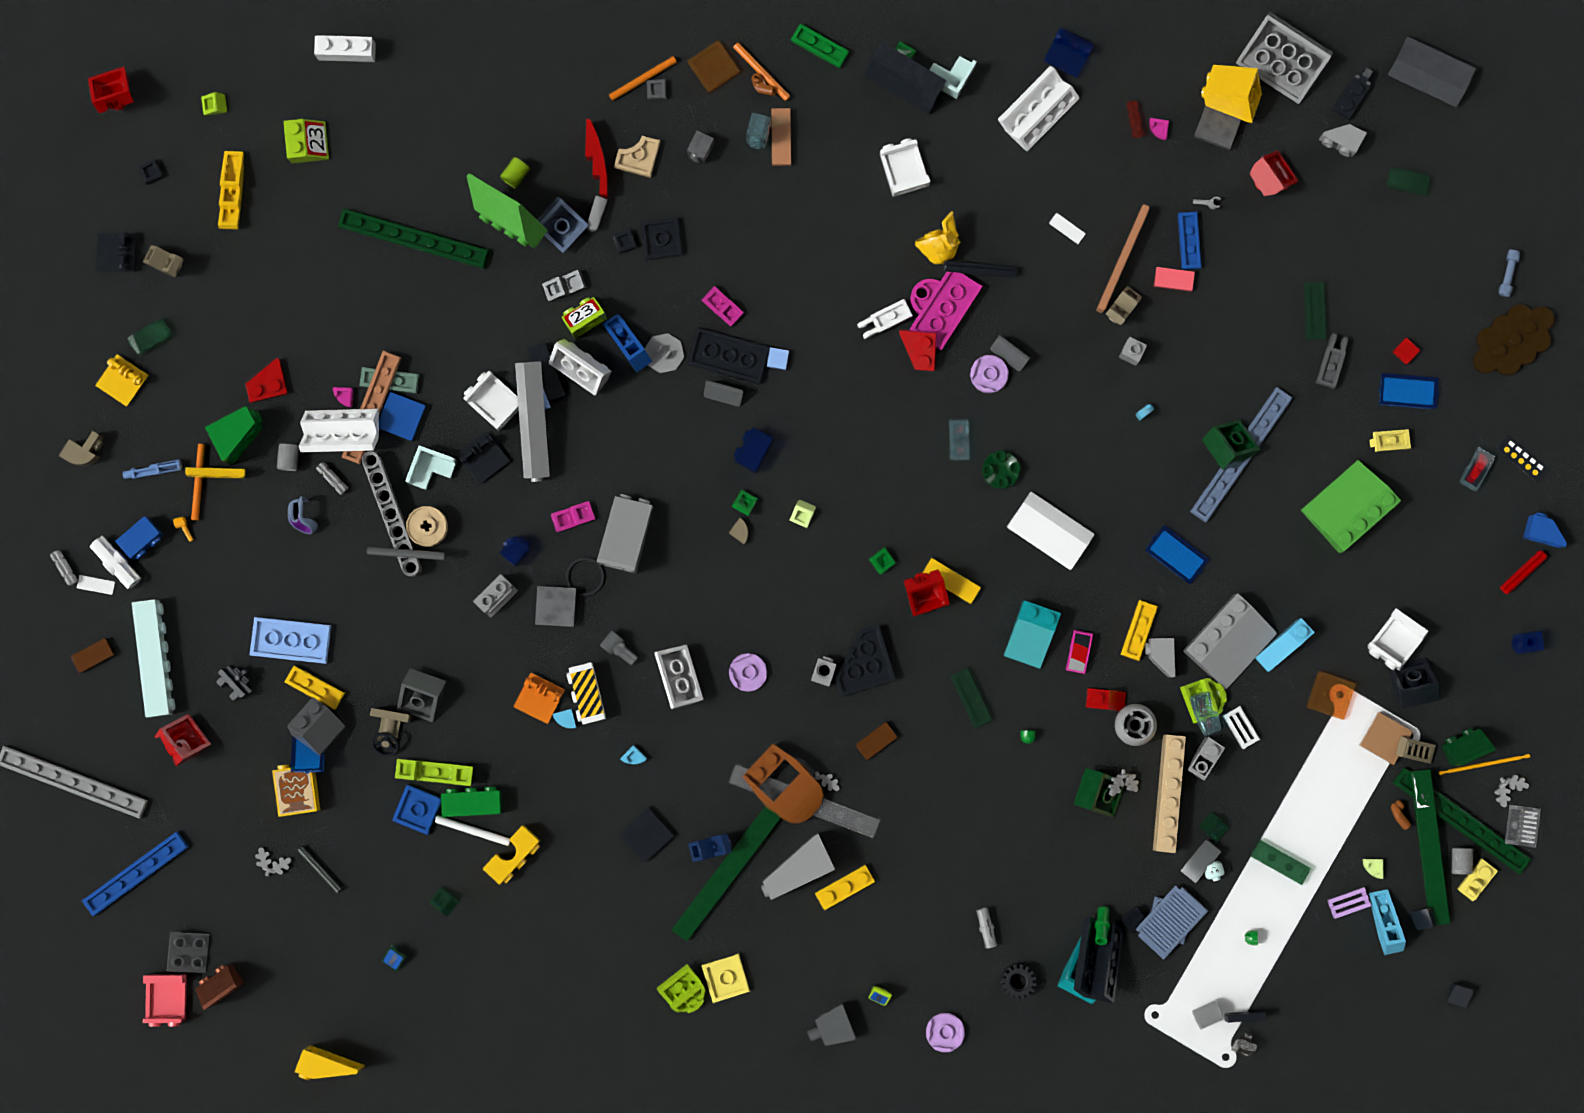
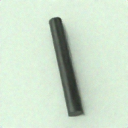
(319, 869)

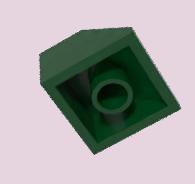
(1230, 444)
(1466, 747)
(1094, 793)

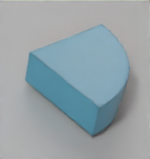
(1144, 412)
(565, 719)
(633, 756)

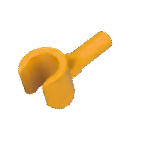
(181, 522)

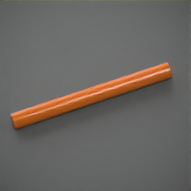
(759, 69)
(642, 78)
(198, 483)

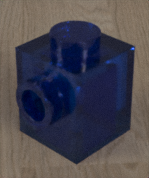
(515, 549)
(1528, 642)

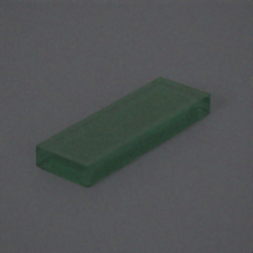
(1315, 311)
(970, 698)
(1280, 862)

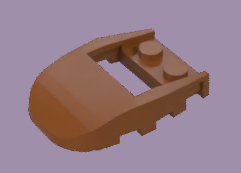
(799, 799)

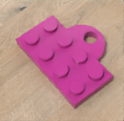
(943, 305)

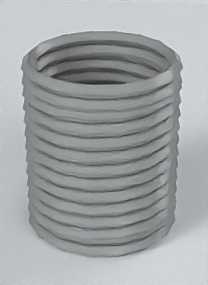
(288, 457)
(1462, 861)
(1207, 1015)

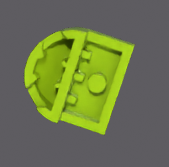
(1216, 690)
(683, 990)

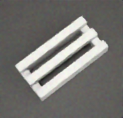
(1232, 713)

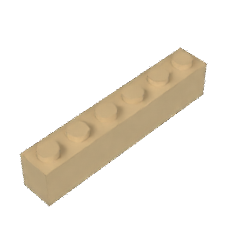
(1169, 793)

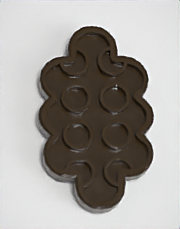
(1513, 340)

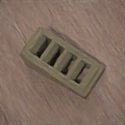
(1403, 748)

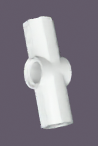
(115, 562)

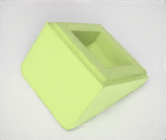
(802, 513)

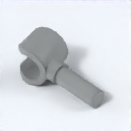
(1208, 202)

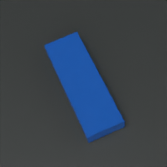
(1189, 240)

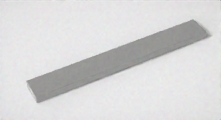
(72, 782)

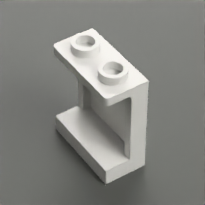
(904, 167)
(492, 400)
(1397, 640)

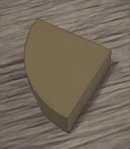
(739, 531)

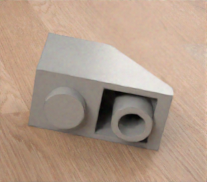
(1344, 138)
(1205, 758)

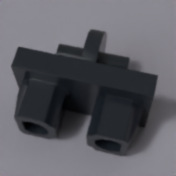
(236, 680)

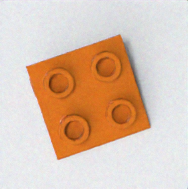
(539, 698)

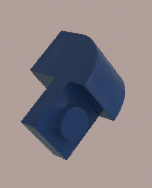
(710, 847)

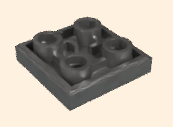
(1217, 128)
(555, 606)

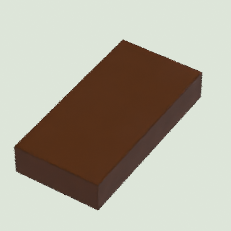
(92, 655)
(876, 741)

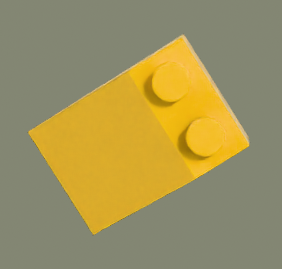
(320, 1064)

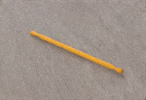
(1484, 764)

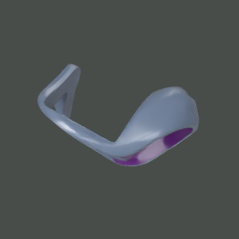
(302, 524)

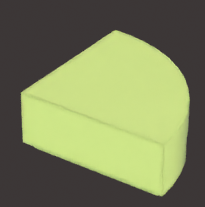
(1374, 867)

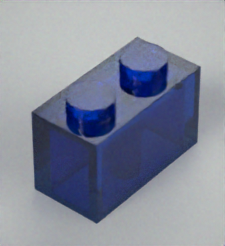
(753, 449)

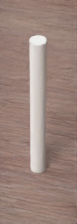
(472, 830)

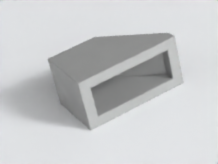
(1162, 654)

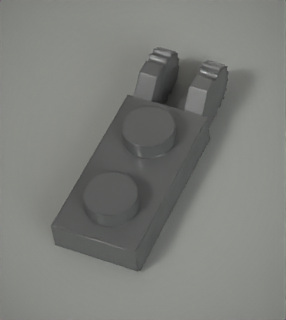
(1332, 363)

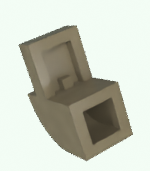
(163, 261)
(1123, 305)
(83, 455)

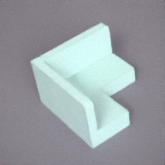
(956, 77)
(427, 462)

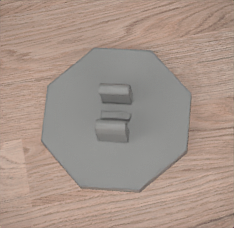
(665, 353)

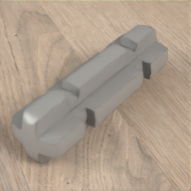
(332, 478)
(63, 567)

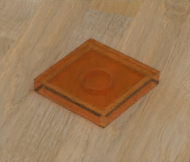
(713, 66)
(1331, 695)

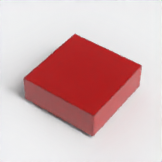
(1406, 351)

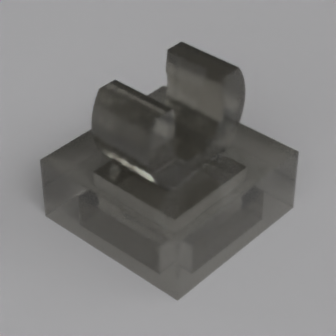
(1244, 1045)

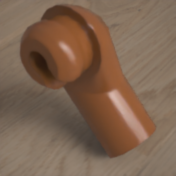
(761, 85)
(1399, 816)

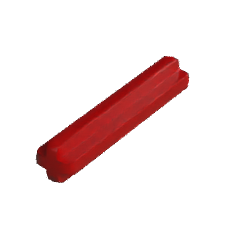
(1523, 572)

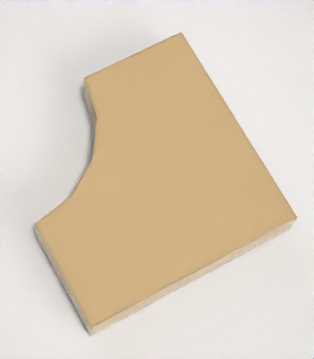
(639, 158)

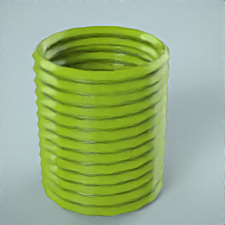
(515, 172)

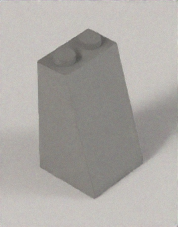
(625, 534)
(800, 868)

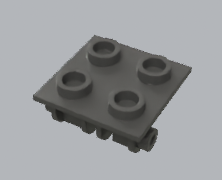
(187, 952)

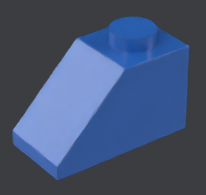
(1544, 531)

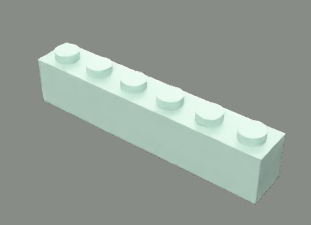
(152, 658)

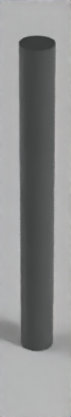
(405, 553)

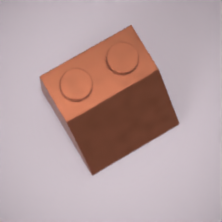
(218, 986)

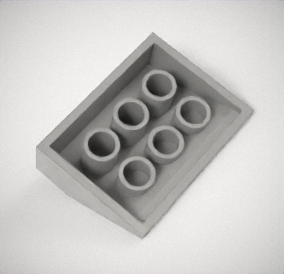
(1284, 57)
(1230, 641)

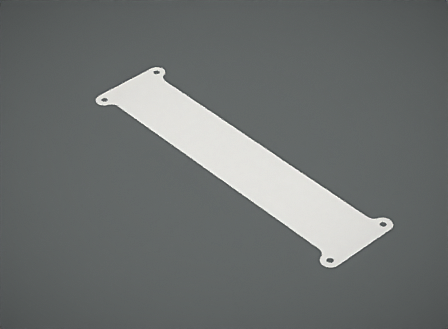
(1311, 830)

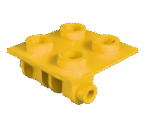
(121, 380)

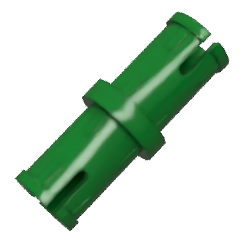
(1102, 925)

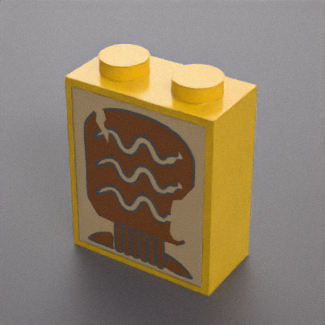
(295, 791)

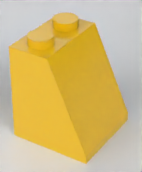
(1233, 91)

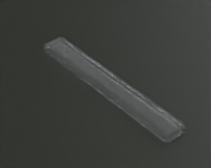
(828, 810)

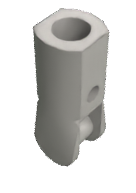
(596, 213)

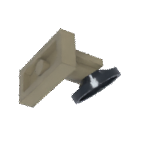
(388, 730)

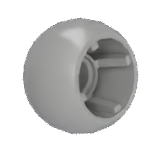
(1127, 711)

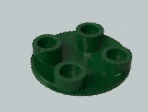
(1001, 469)

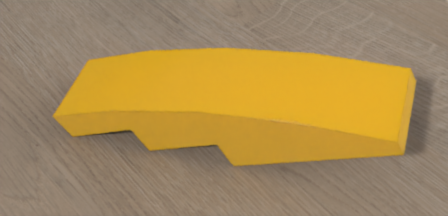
(231, 190)

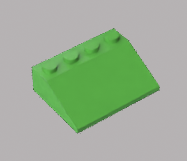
(505, 213)
(1350, 506)

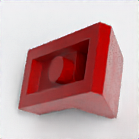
(1105, 699)

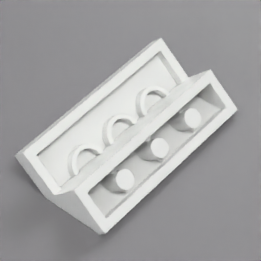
(1038, 108)
(339, 430)
(1050, 530)

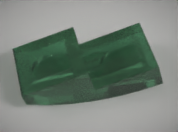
(1408, 181)
(149, 336)

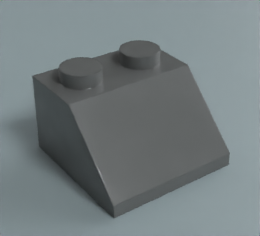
(420, 695)
(316, 726)

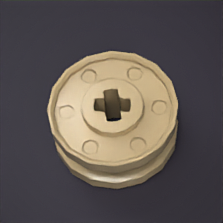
(415, 524)

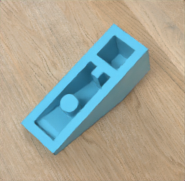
(1284, 644)
(1387, 922)

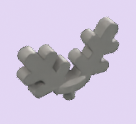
(826, 779)
(1118, 781)
(1502, 788)
(276, 867)

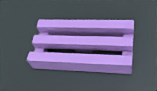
(1364, 897)

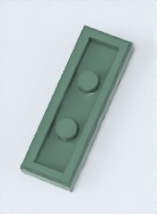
(402, 381)

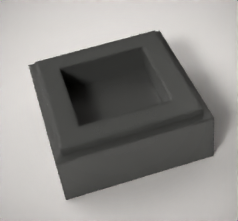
(656, 89)

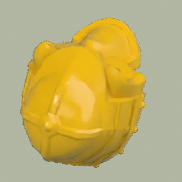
(940, 244)

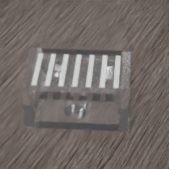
(1522, 826)

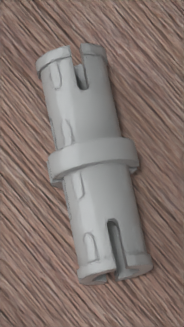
(986, 927)

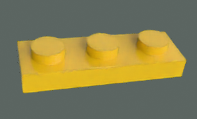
(844, 887)

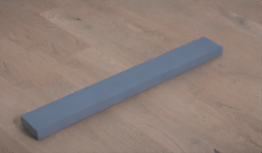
(1225, 478)

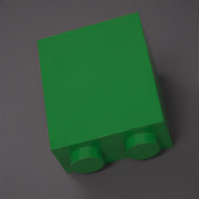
(234, 433)

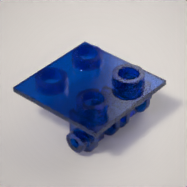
(1068, 52)

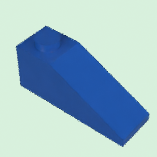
(627, 342)

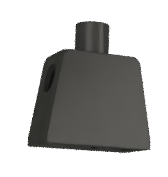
(832, 1027)

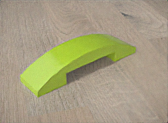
(434, 772)

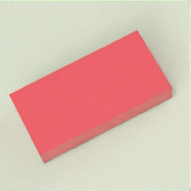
(1174, 279)

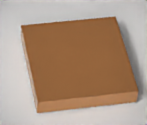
(1383, 737)

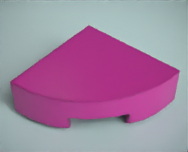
(1159, 127)
(344, 395)

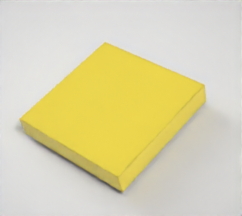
(725, 978)

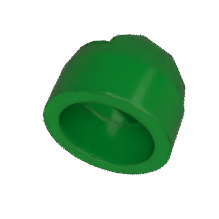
(1027, 736)
(1251, 937)

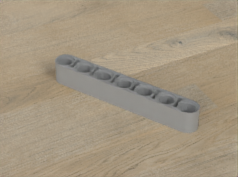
(386, 506)

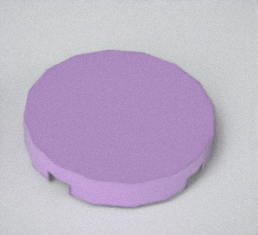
(989, 374)
(748, 672)
(945, 1032)

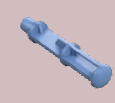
(153, 469)

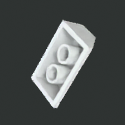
(579, 366)
(679, 676)

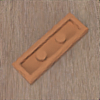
(781, 137)

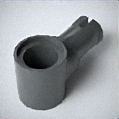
(615, 646)

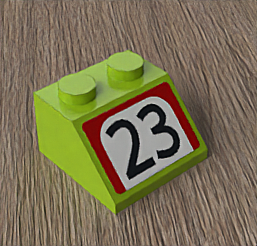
(306, 140)
(584, 317)

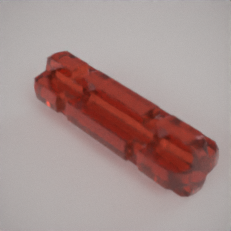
(1134, 119)

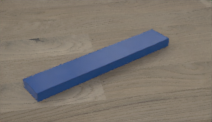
(135, 873)

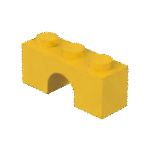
(502, 869)

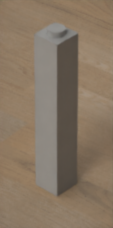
(532, 420)

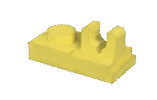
(1391, 440)
(1476, 882)

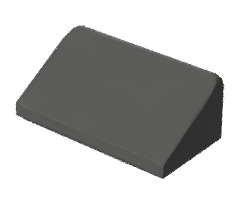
(1009, 353)
(723, 393)

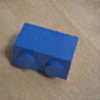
(140, 538)

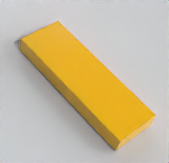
(215, 472)
(954, 582)
(1138, 630)
(314, 687)

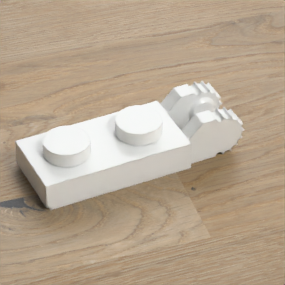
(887, 318)

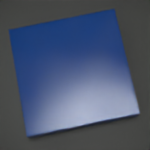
(401, 416)
(417, 809)

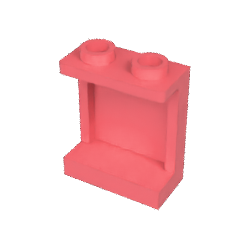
(165, 999)

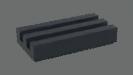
(1245, 1016)

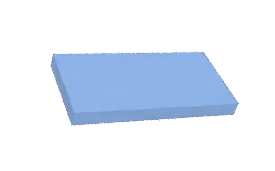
(290, 640)

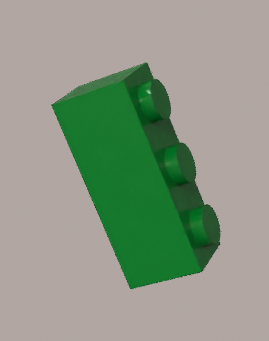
(471, 802)

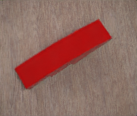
(594, 153)

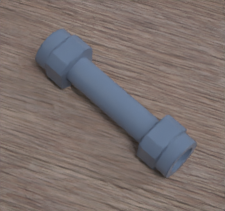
(1512, 257)

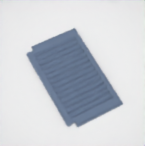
(1170, 921)

